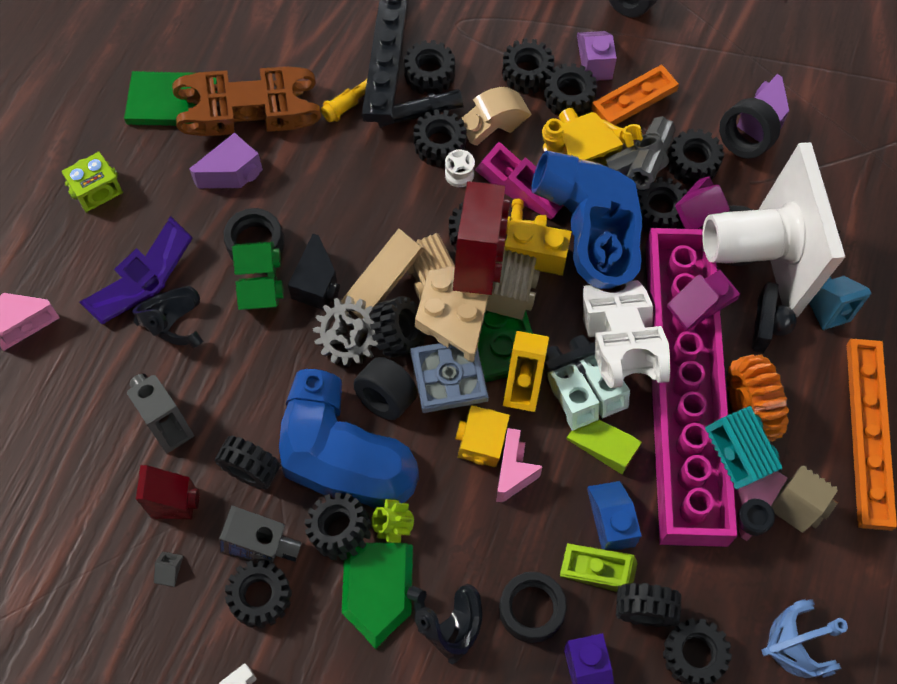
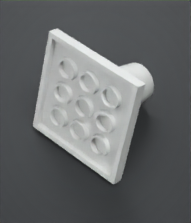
(789, 229)

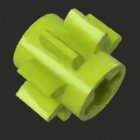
(392, 521)

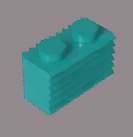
(744, 447)

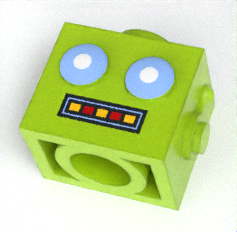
(92, 181)

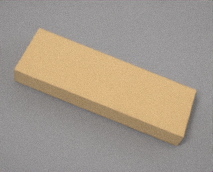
(385, 270)

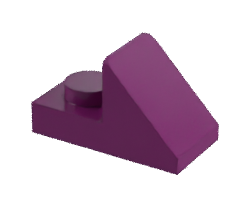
(700, 202)
(702, 299)

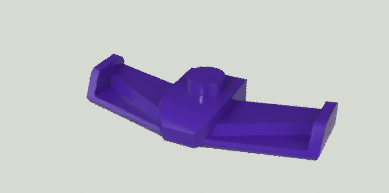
(140, 274)

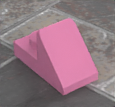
(514, 474)

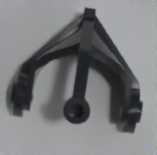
(172, 305)
(464, 618)

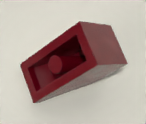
(166, 494)

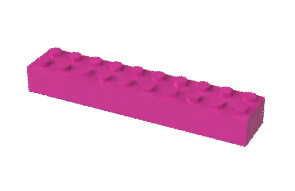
(692, 484)

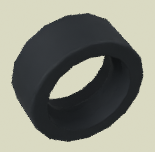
(766, 117)
(252, 218)
(552, 588)

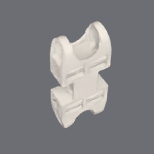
(625, 334)

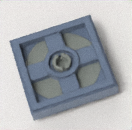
(447, 378)

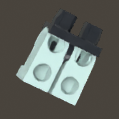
(580, 386)

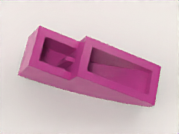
(506, 169)

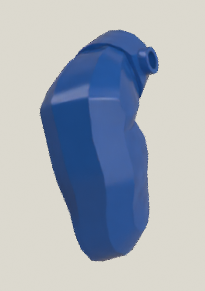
(603, 217)
(338, 454)

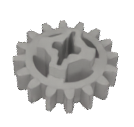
(335, 334)

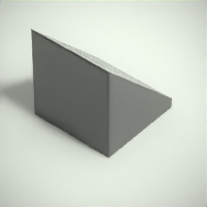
(167, 568)

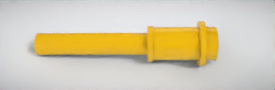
(335, 108)

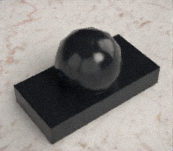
(771, 318)

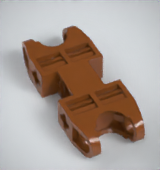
(246, 101)

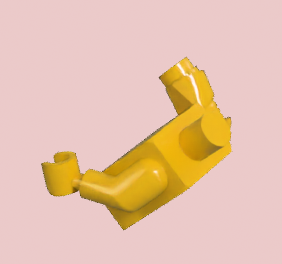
(587, 136)

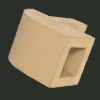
(493, 110)

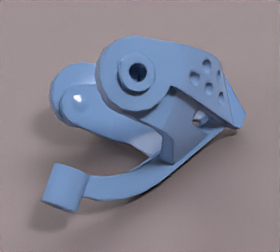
(791, 643)

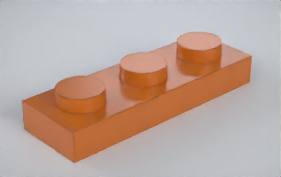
(635, 95)

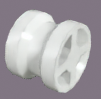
(456, 161)

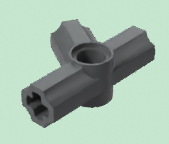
(646, 156)

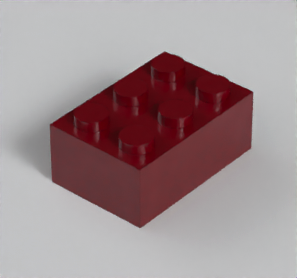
(481, 238)

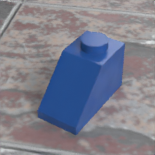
(614, 516)

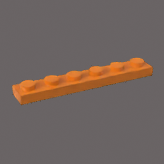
(871, 435)

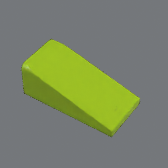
(606, 444)
(598, 567)

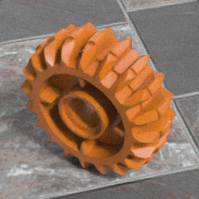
(756, 384)

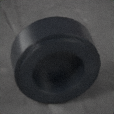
(755, 517)

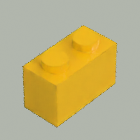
(543, 242)
(525, 371)

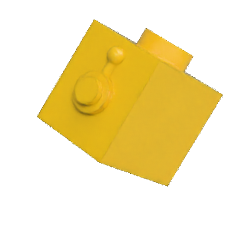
(482, 436)

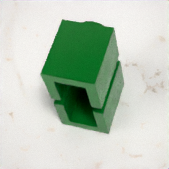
(257, 291)

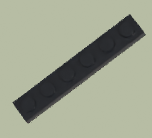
(385, 61)

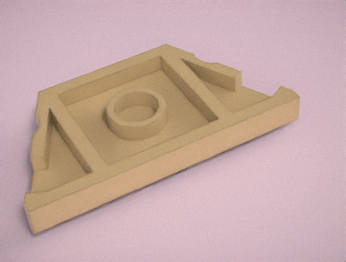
(451, 315)

